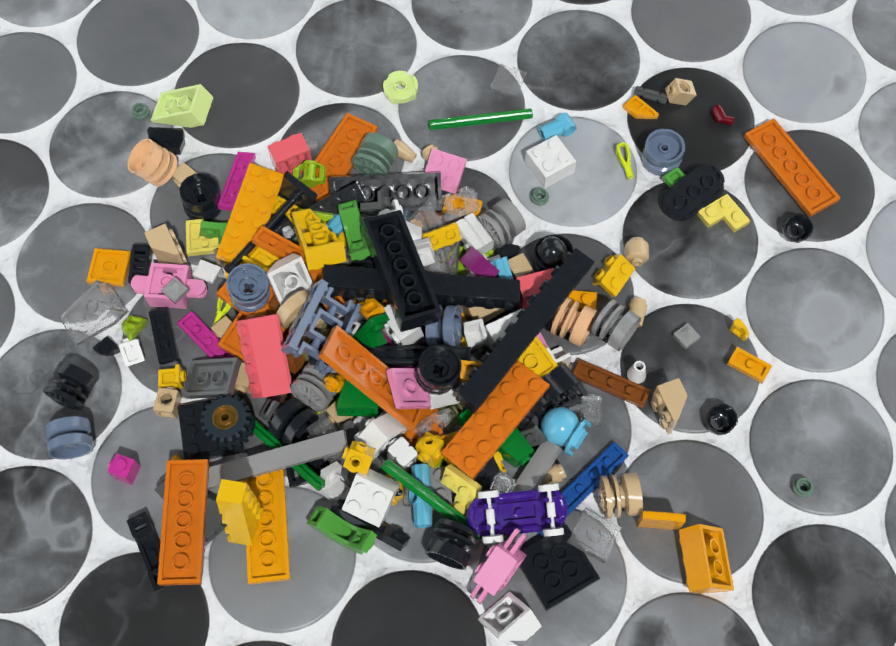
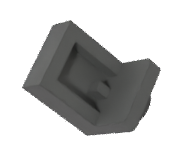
(373, 208)
(270, 409)
(533, 433)

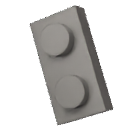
(441, 490)

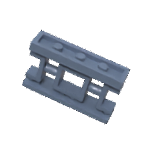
(308, 319)

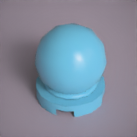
(564, 429)

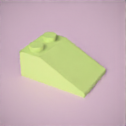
(183, 107)

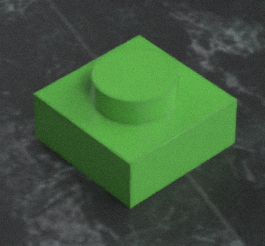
(673, 177)

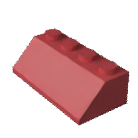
(263, 358)

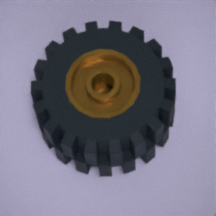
(228, 421)

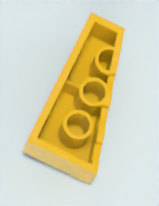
(317, 243)
(239, 511)

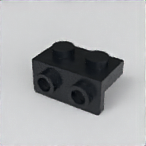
(168, 138)

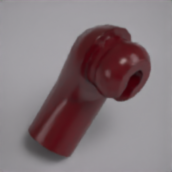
(720, 117)

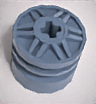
(252, 278)

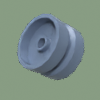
(663, 151)
(448, 329)
(68, 438)

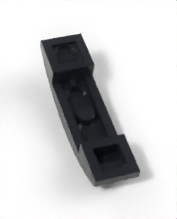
(148, 545)

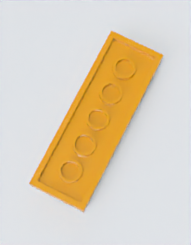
(250, 210)
(269, 554)

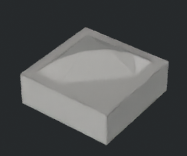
(175, 290)
(686, 336)

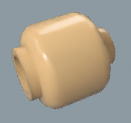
(637, 251)

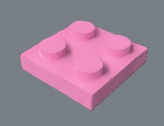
(450, 167)
(405, 389)

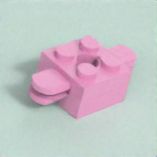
(159, 277)
(499, 567)

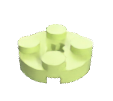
(400, 95)

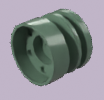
(374, 154)

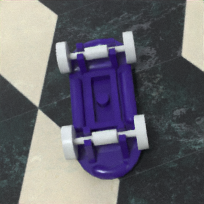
(530, 511)

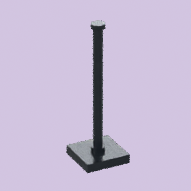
(296, 194)

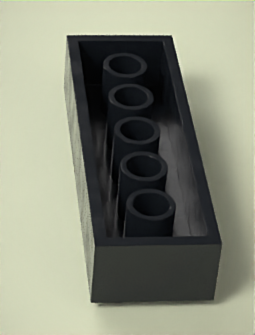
(408, 188)
(401, 271)

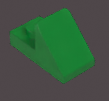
(371, 331)

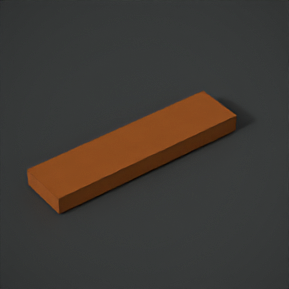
(611, 383)

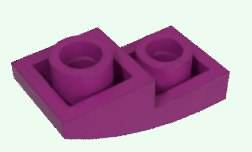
(479, 264)

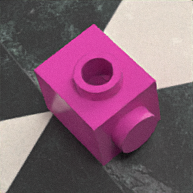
(123, 469)

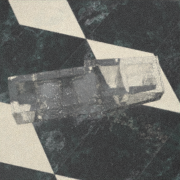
(428, 218)

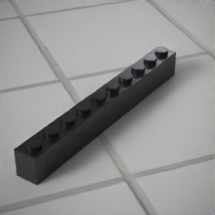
(448, 289)
(524, 331)

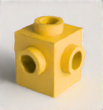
(429, 449)
(358, 457)

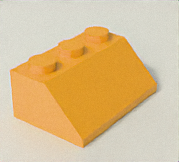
(705, 559)

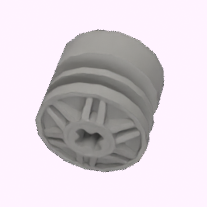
(502, 222)
(612, 322)
(311, 389)

